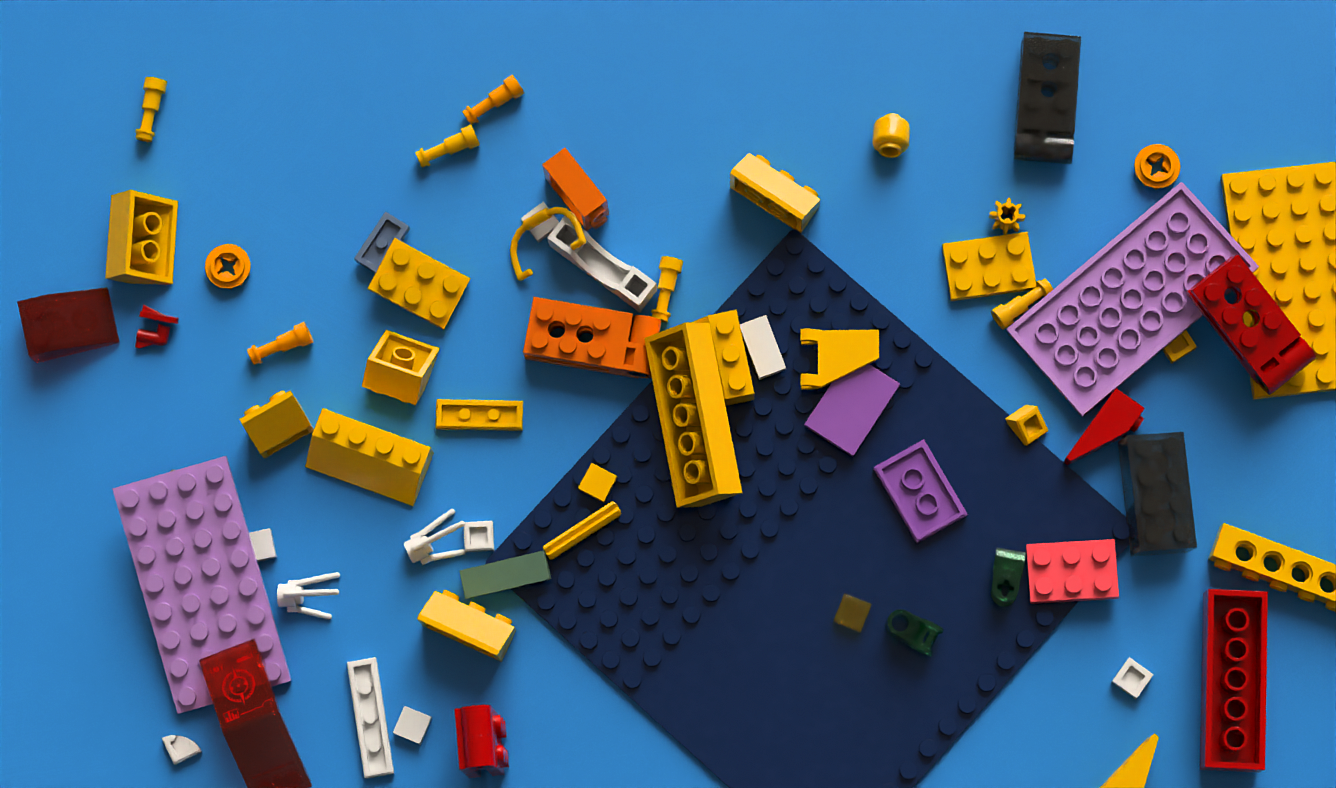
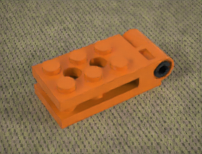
(616, 342)

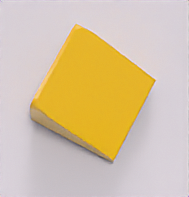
(1027, 423)

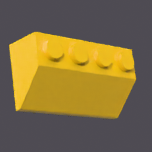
(368, 457)

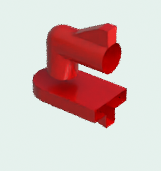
(145, 337)

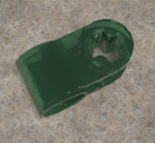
(1007, 571)
(915, 631)

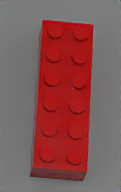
(1234, 680)

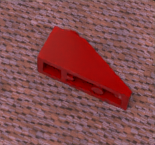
(1110, 424)

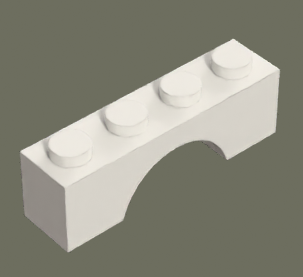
(594, 260)

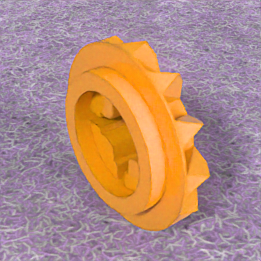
(1152, 154)
(229, 253)

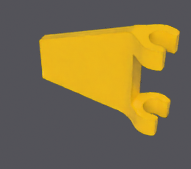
(838, 353)

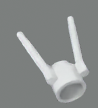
(420, 545)
(292, 594)

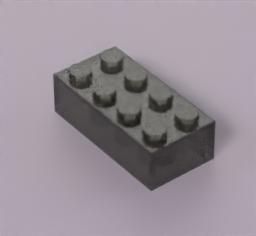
(1157, 494)

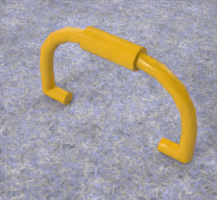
(534, 221)

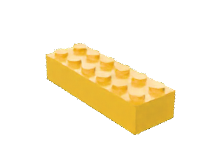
(693, 415)

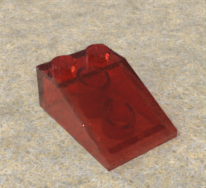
(67, 323)

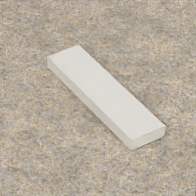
(370, 718)

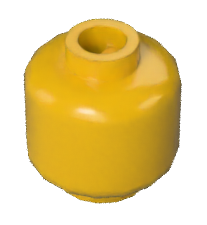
(891, 135)

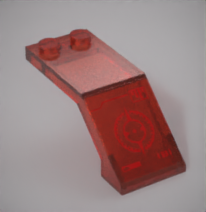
(253, 718)

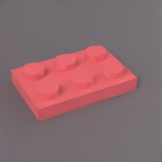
(1072, 571)

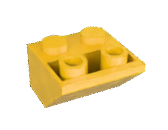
(276, 423)

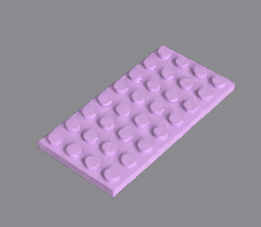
(1126, 300)
(198, 574)

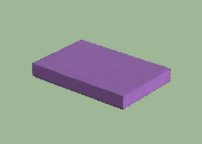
(852, 408)
(920, 491)

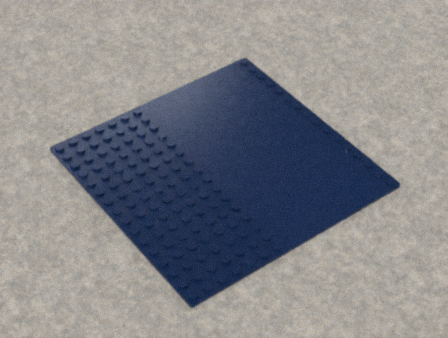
(731, 605)

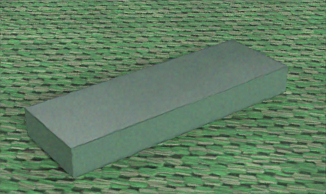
(505, 574)

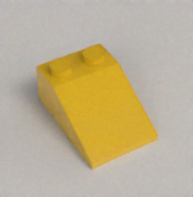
(1135, 769)

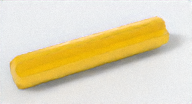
(582, 530)

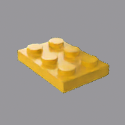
(989, 266)
(418, 283)

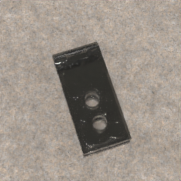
(1047, 123)

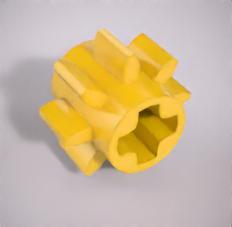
(1007, 208)

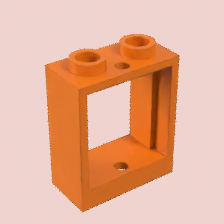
(576, 190)

